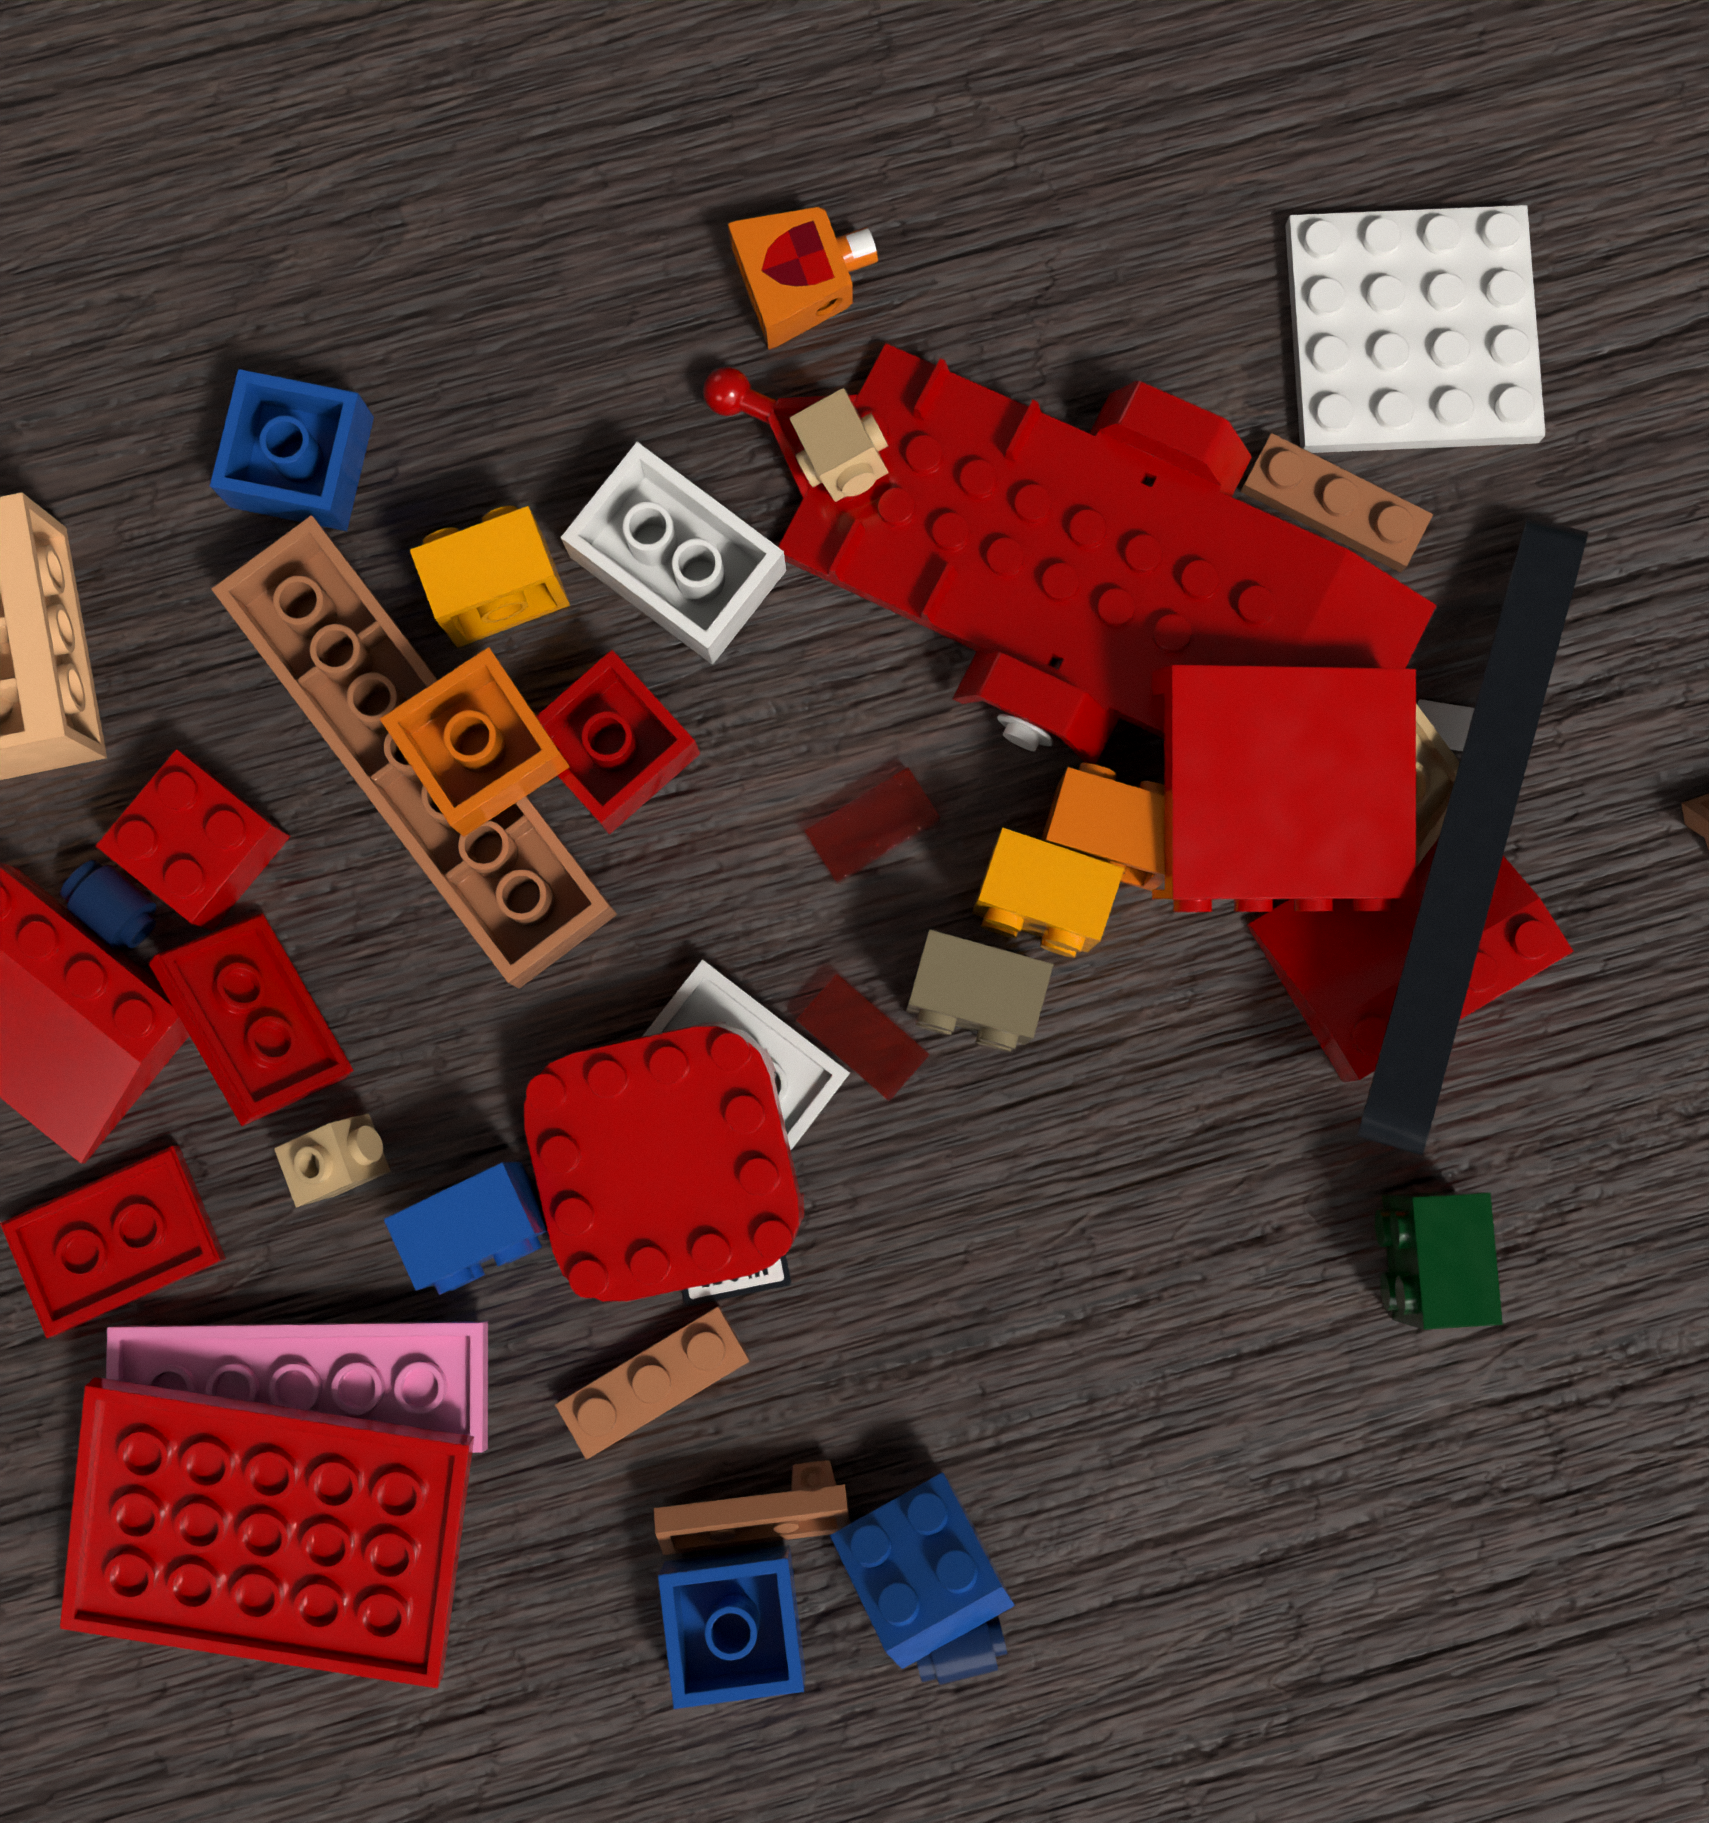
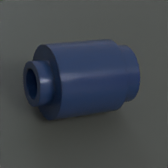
(109, 905)
(966, 1655)

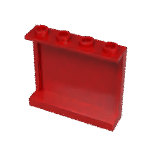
(1288, 786)

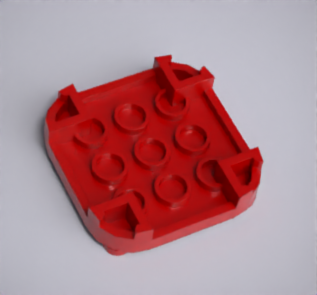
(663, 1162)

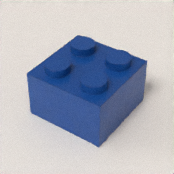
(292, 449)
(468, 1224)
(921, 1571)
(732, 1627)

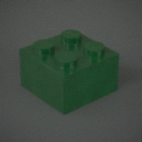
(1439, 1259)

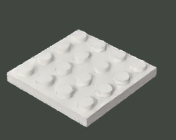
(1414, 329)

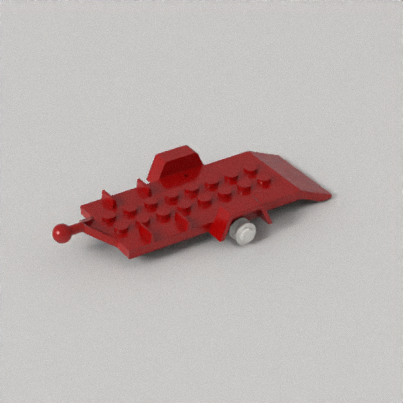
(1060, 549)

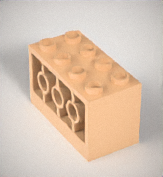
(44, 657)

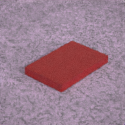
(251, 1018)
(112, 1241)

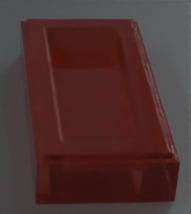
(872, 825)
(862, 1037)

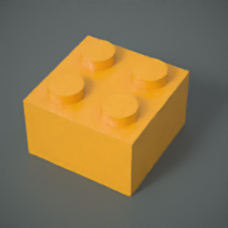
(489, 575)
(1046, 893)

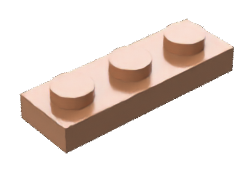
(1336, 503)
(652, 1382)

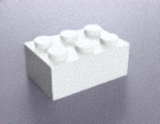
(674, 552)

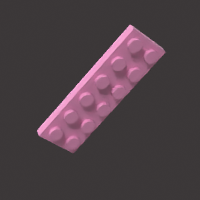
(370, 1371)

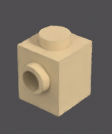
(839, 446)
(332, 1159)

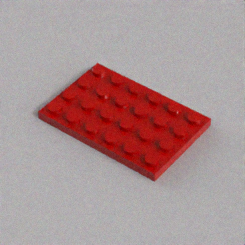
(265, 1532)

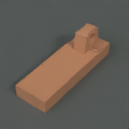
(808, 1510)

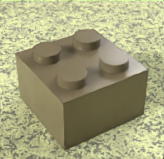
(978, 991)

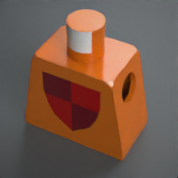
(797, 269)

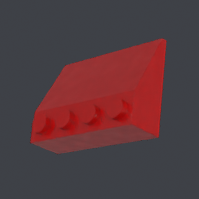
(1349, 963)
(75, 1021)

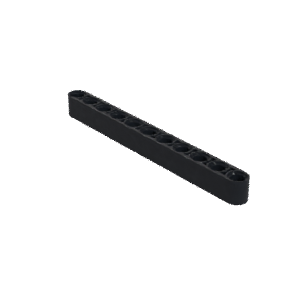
(1472, 839)

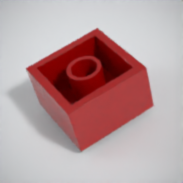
(615, 741)
(193, 841)

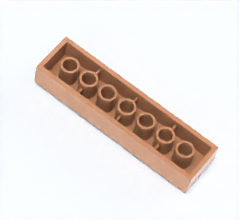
(349, 668)

